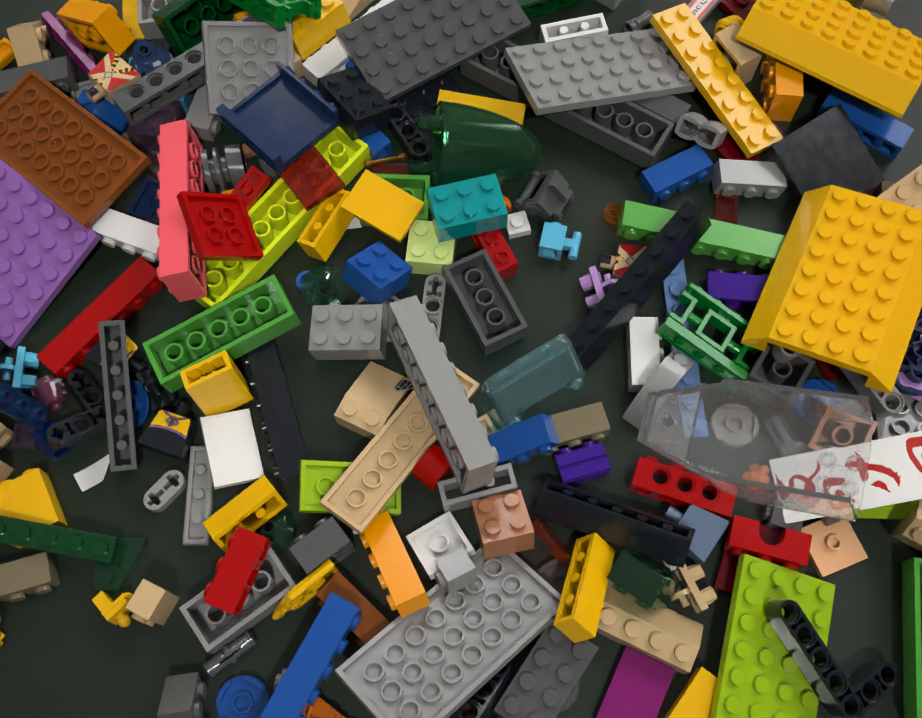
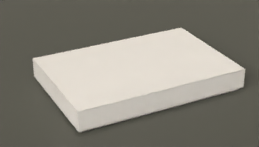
(231, 448)

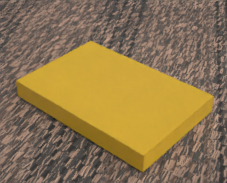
(383, 206)

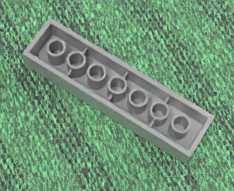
(441, 394)

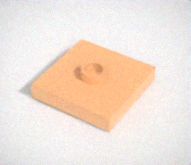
(833, 546)

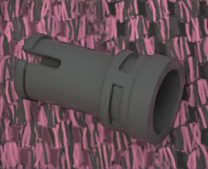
(637, 23)

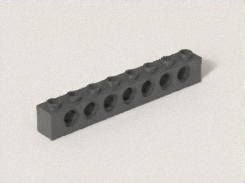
(164, 84)

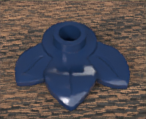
(151, 60)

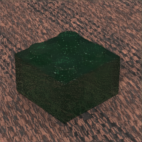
(643, 580)

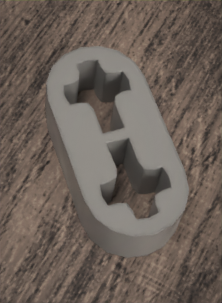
(165, 491)

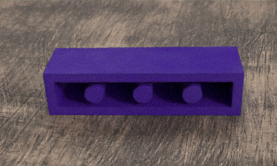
(735, 289)

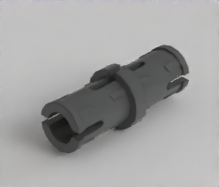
(229, 653)

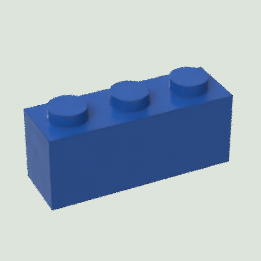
(675, 174)
(525, 439)

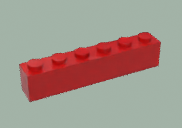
(117, 302)

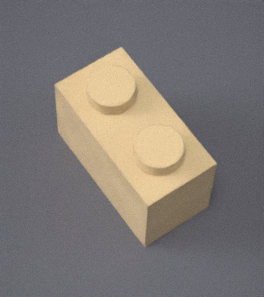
(151, 604)

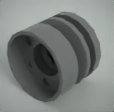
(223, 169)

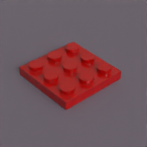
(219, 226)

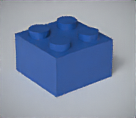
(377, 273)

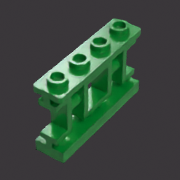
(277, 11)
(698, 345)

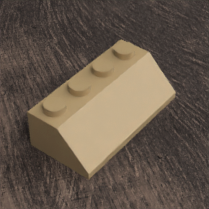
(655, 633)

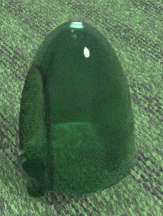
(474, 144)

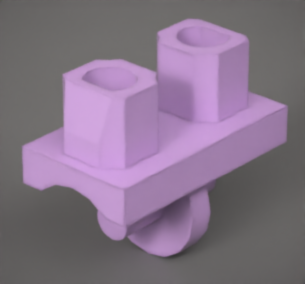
(594, 280)

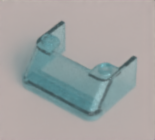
(531, 380)

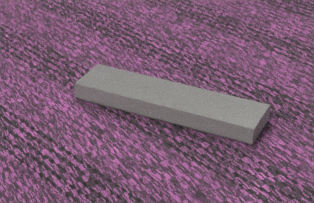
(198, 498)

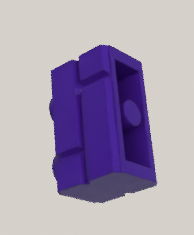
(582, 463)

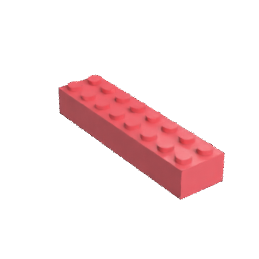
(179, 172)

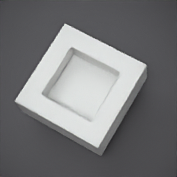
(518, 225)

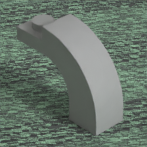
(665, 377)

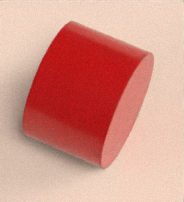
(432, 467)

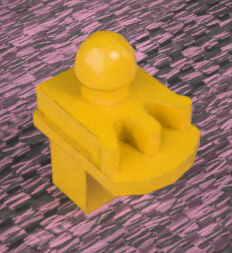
(114, 610)

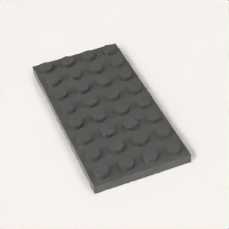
(422, 39)

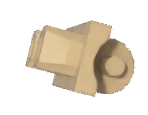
(698, 599)

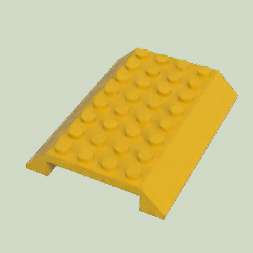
(840, 48)
(845, 284)

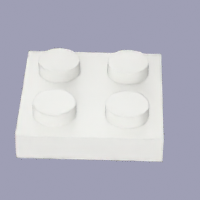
(438, 540)

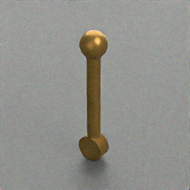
(368, 163)

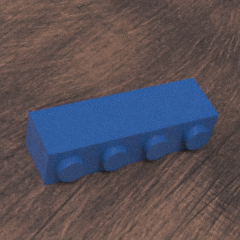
(873, 126)

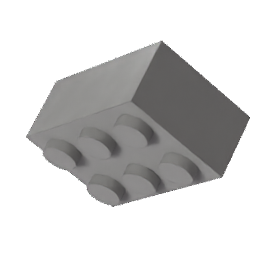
(348, 332)

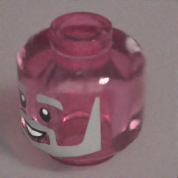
(50, 392)

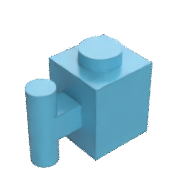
(554, 241)

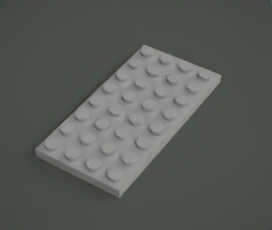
(597, 71)
(454, 645)

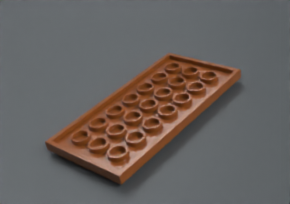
(65, 149)

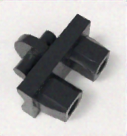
(158, 395)

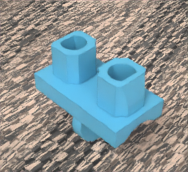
(23, 360)

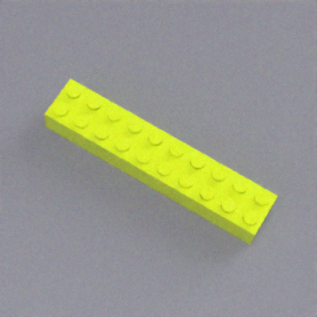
(280, 220)

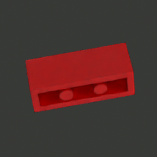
(237, 571)

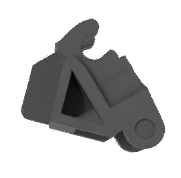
(549, 198)

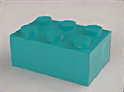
(467, 207)

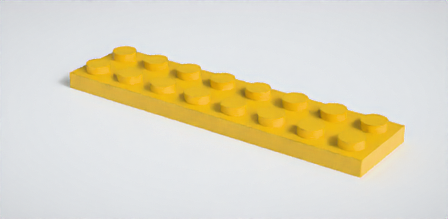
(716, 79)

